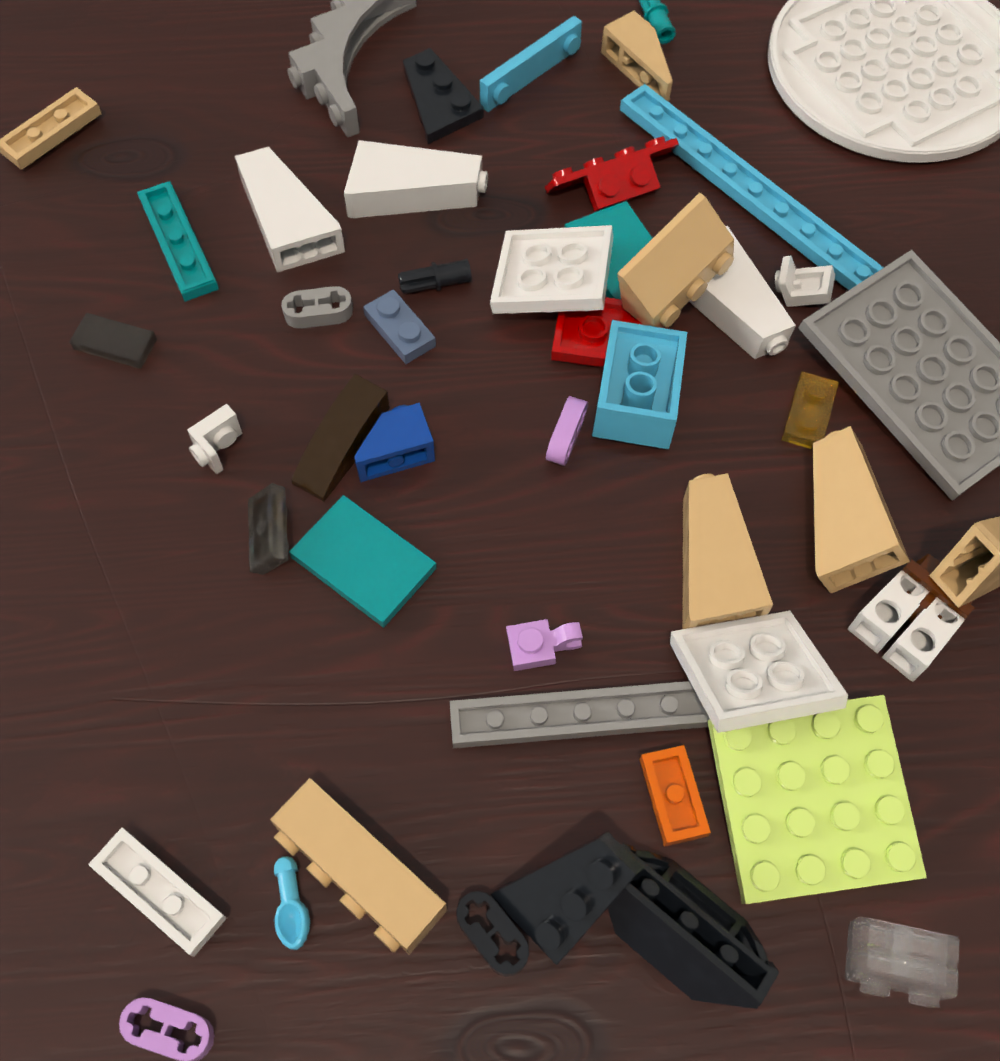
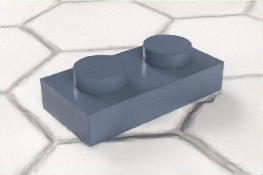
(399, 326)

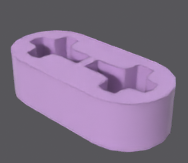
(566, 430)
(162, 1042)

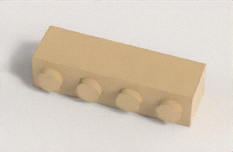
(359, 866)

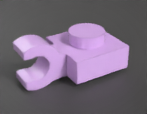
(534, 643)

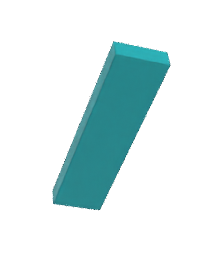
(177, 241)

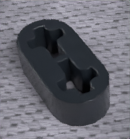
(483, 941)

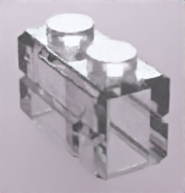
(902, 959)

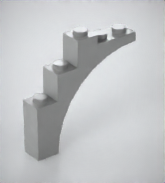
(336, 39)

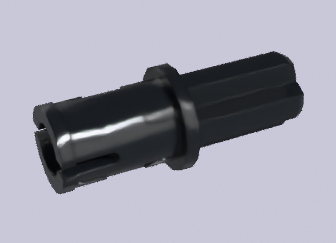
(435, 276)

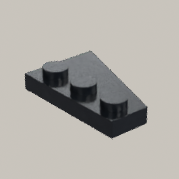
(440, 96)
(569, 894)

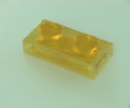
(810, 410)

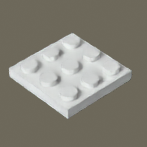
(553, 270)
(757, 671)

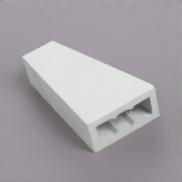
(411, 180)
(288, 214)
(746, 307)

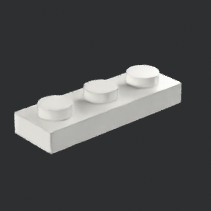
(157, 892)

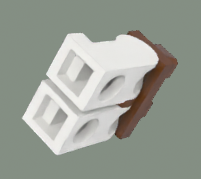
(915, 599)

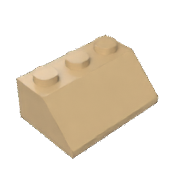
(676, 265)

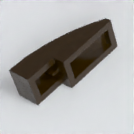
(340, 437)

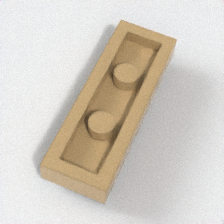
(49, 128)

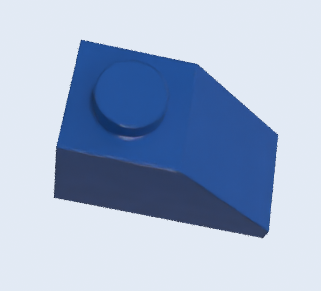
(395, 443)

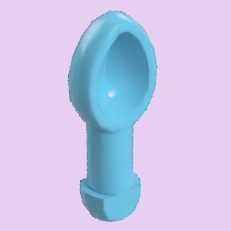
(292, 916)

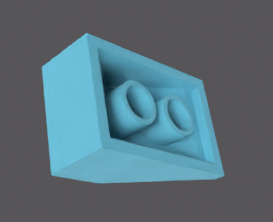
(640, 384)

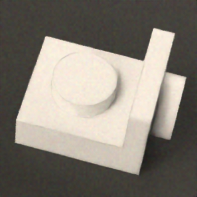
(214, 433)

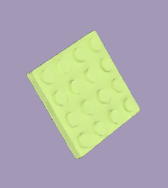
(817, 803)

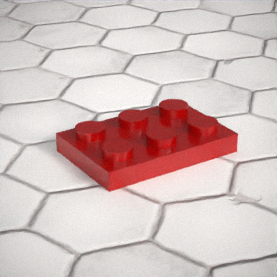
(584, 335)

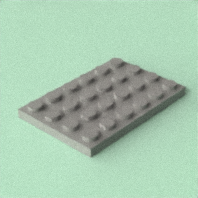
(918, 368)

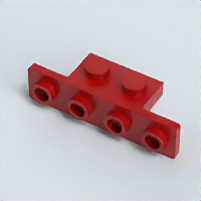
(617, 179)

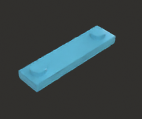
(530, 63)

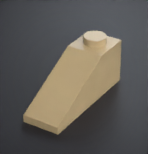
(637, 53)

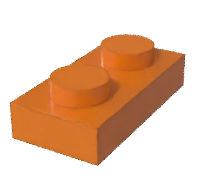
(674, 795)

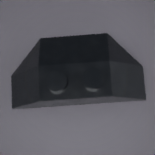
(691, 935)

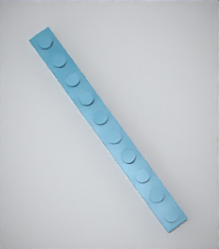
(750, 188)

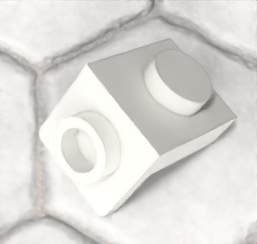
(804, 285)

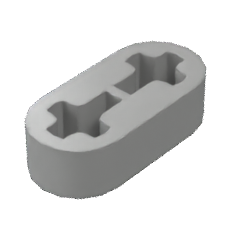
(317, 307)

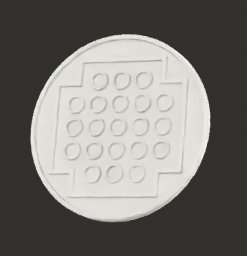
(892, 74)

